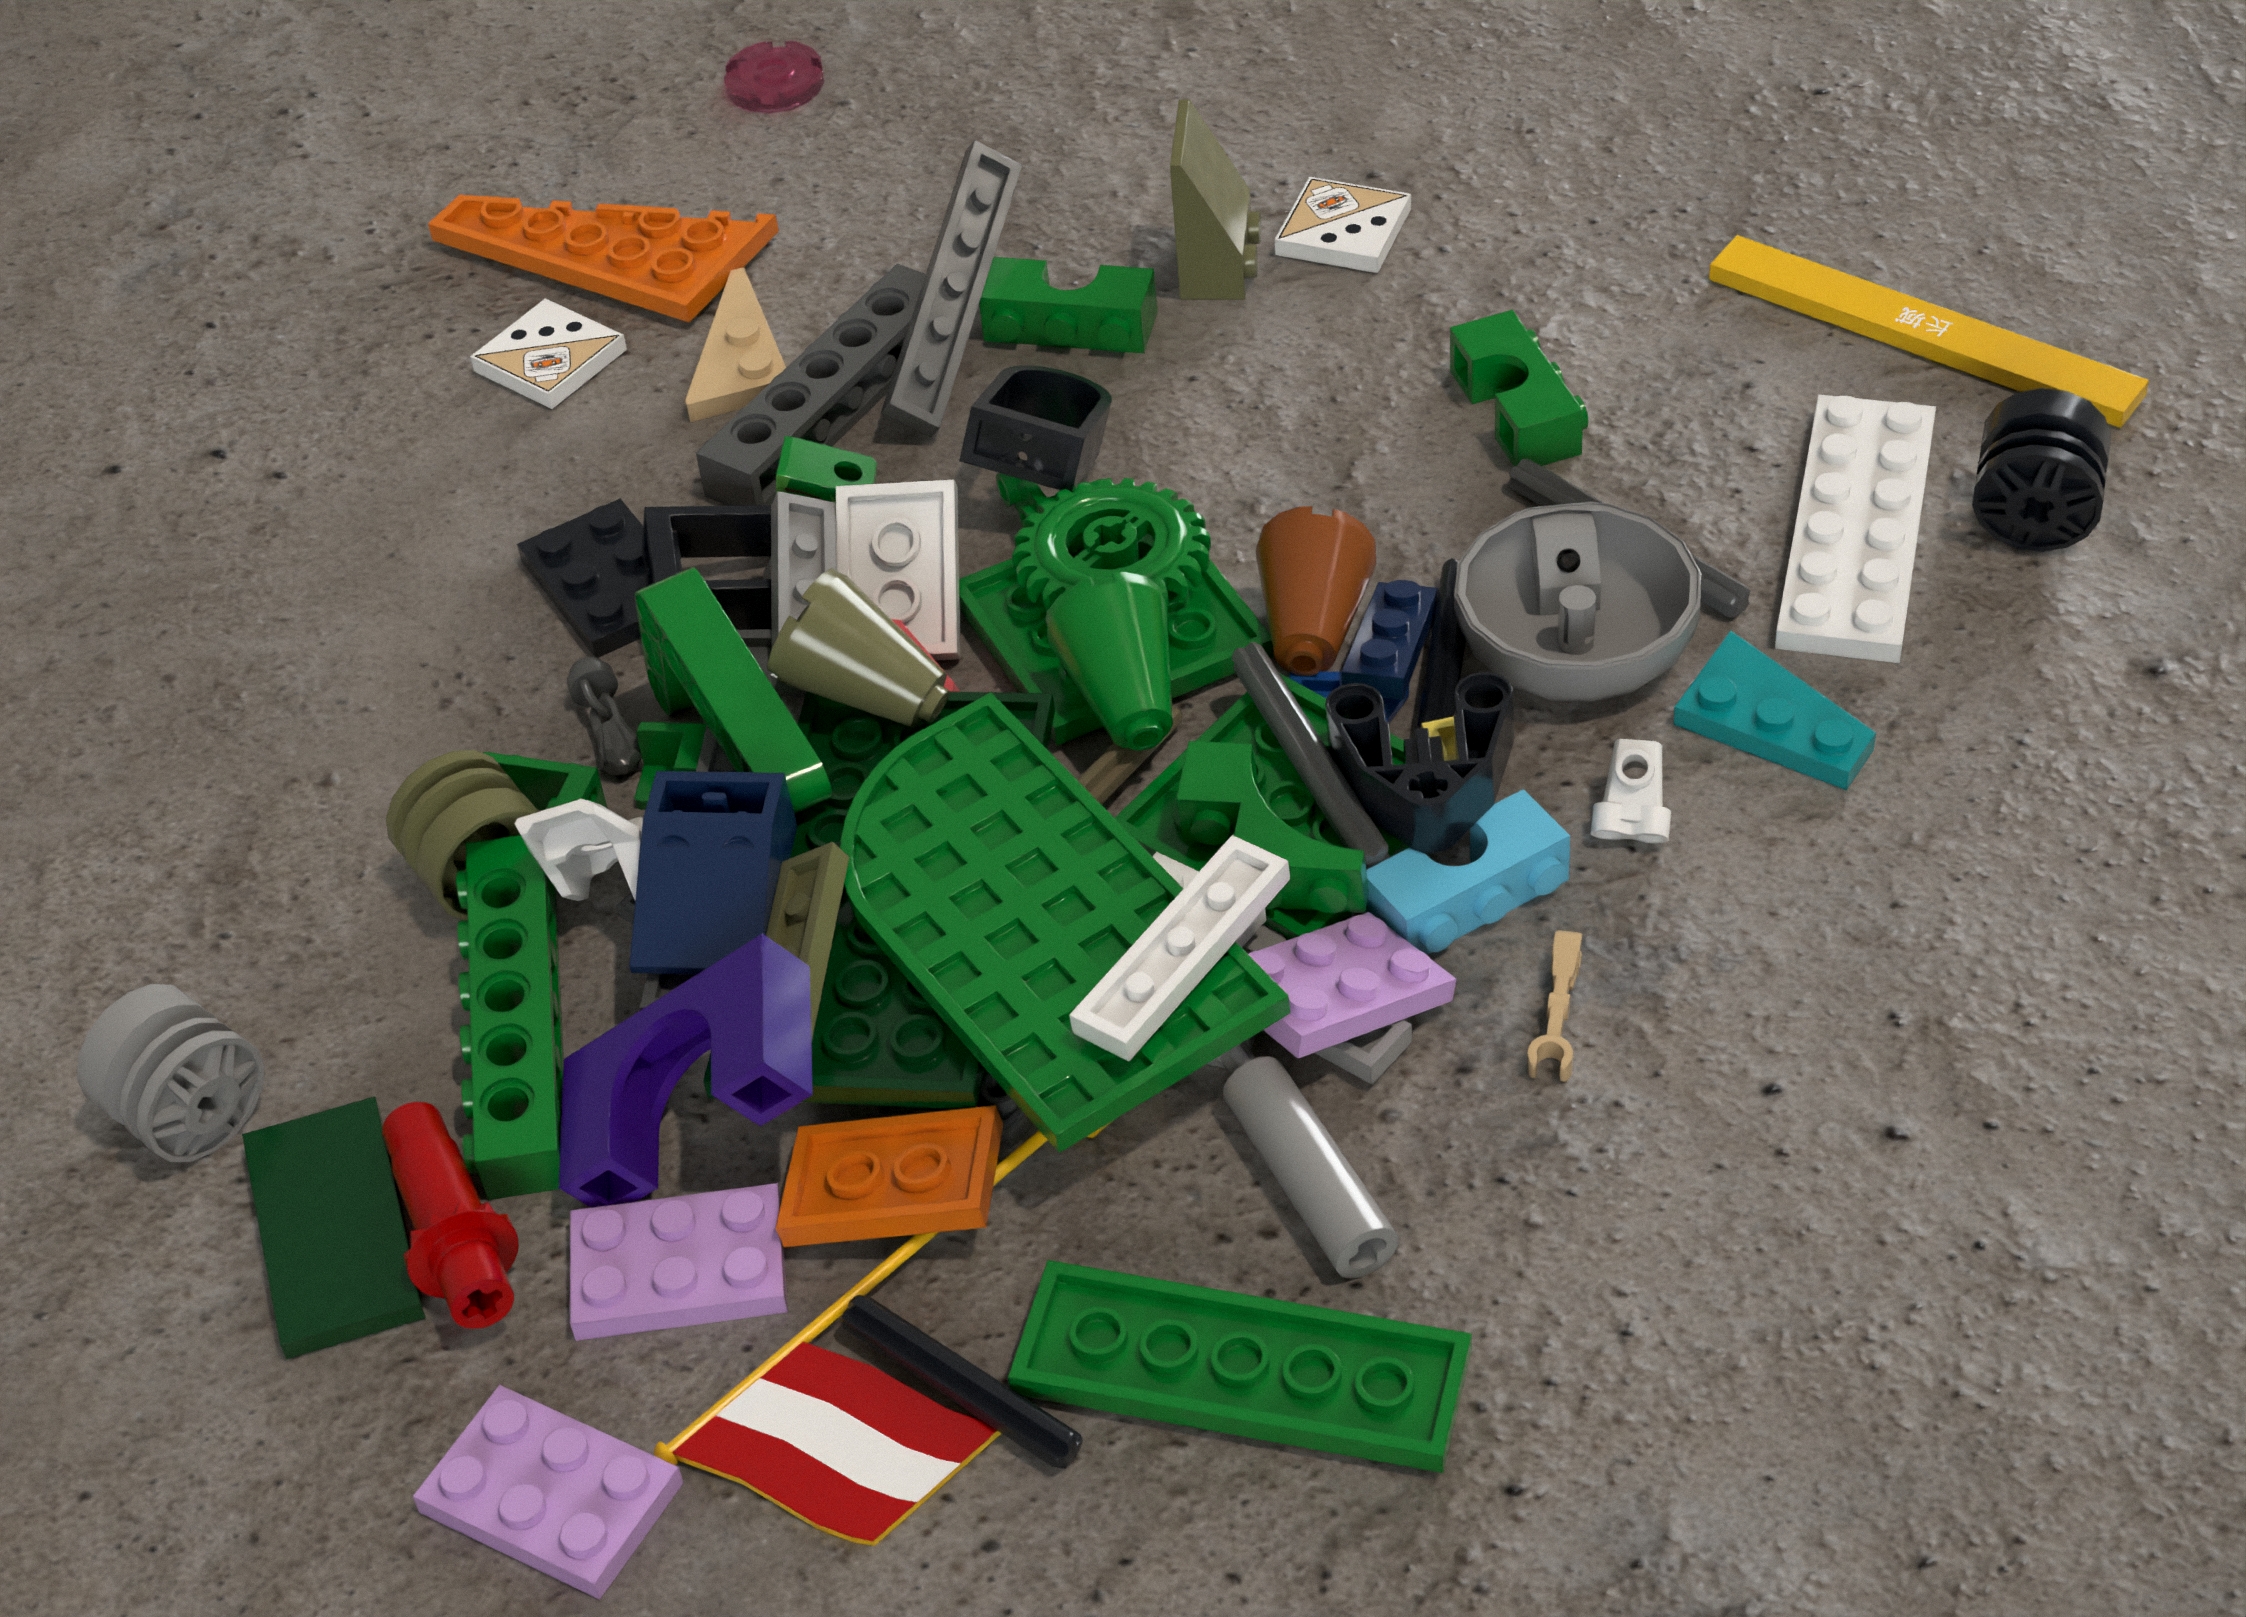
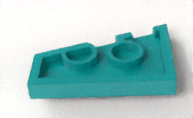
(1773, 715)

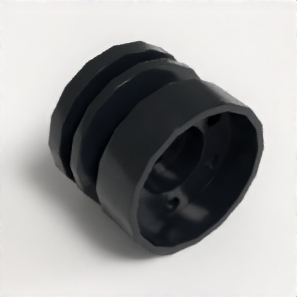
(2042, 470)

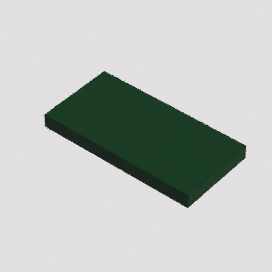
(331, 1228)

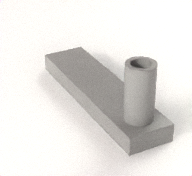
(800, 552)

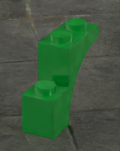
(1222, 799)

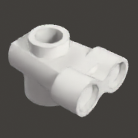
(1633, 805)

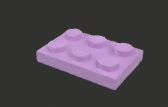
(1349, 983)
(676, 1262)
(549, 1491)

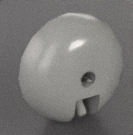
(1581, 627)

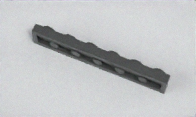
(951, 290)

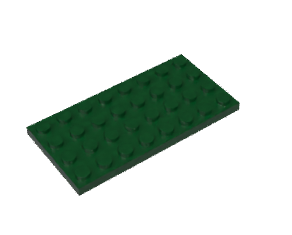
(872, 1027)

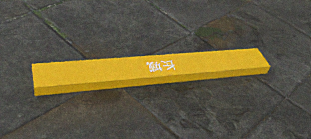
(1924, 327)

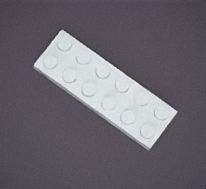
(1856, 529)

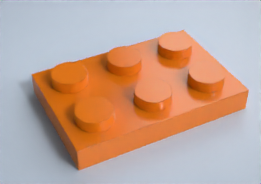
(890, 1177)

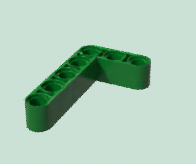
(703, 662)

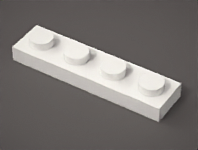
(1179, 948)

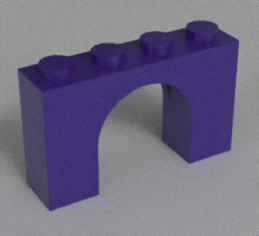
(615, 1088)

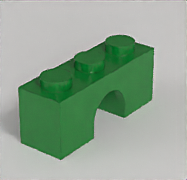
(1105, 315)
(1533, 406)

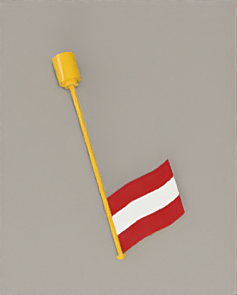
(834, 1432)

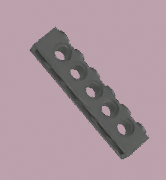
(815, 395)

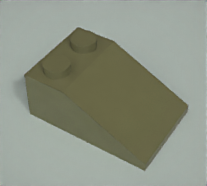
(1211, 214)

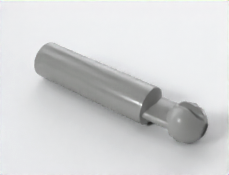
(1307, 1162)

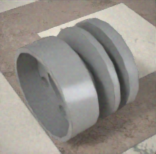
(170, 1072)

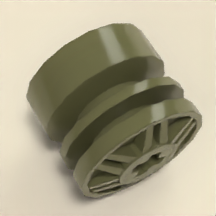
(445, 806)

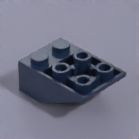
(708, 866)

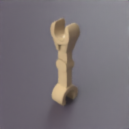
(1565, 970)

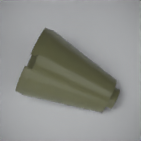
(856, 655)

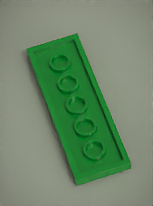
(1243, 1365)

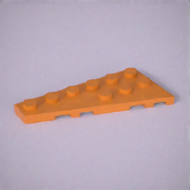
(617, 251)

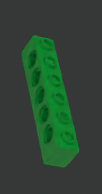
(513, 1019)

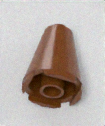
(1312, 584)

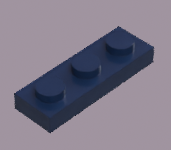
(1391, 637)

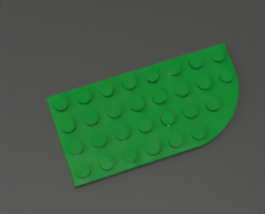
(1012, 902)

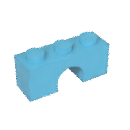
(1514, 858)

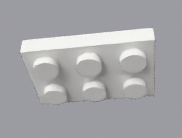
(905, 555)

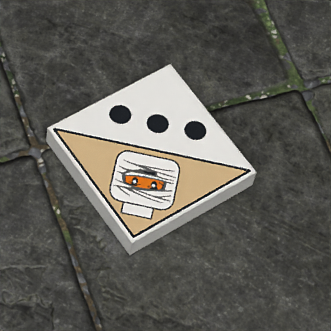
(1343, 224)
(548, 353)

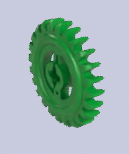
(1112, 524)

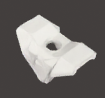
(579, 842)

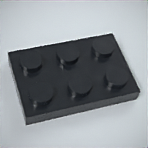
(592, 574)

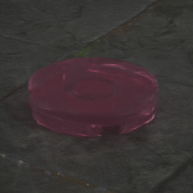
(773, 77)

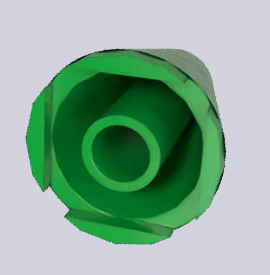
(1117, 655)

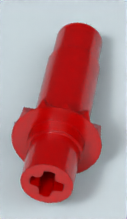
(457, 1242)

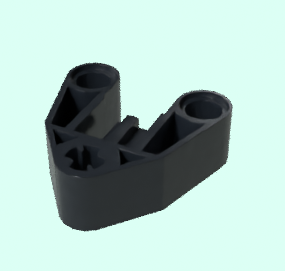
(1426, 799)

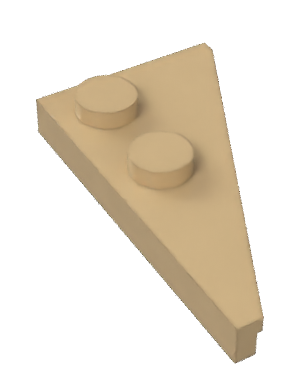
(737, 354)

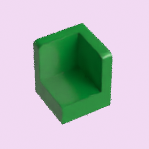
(666, 748)

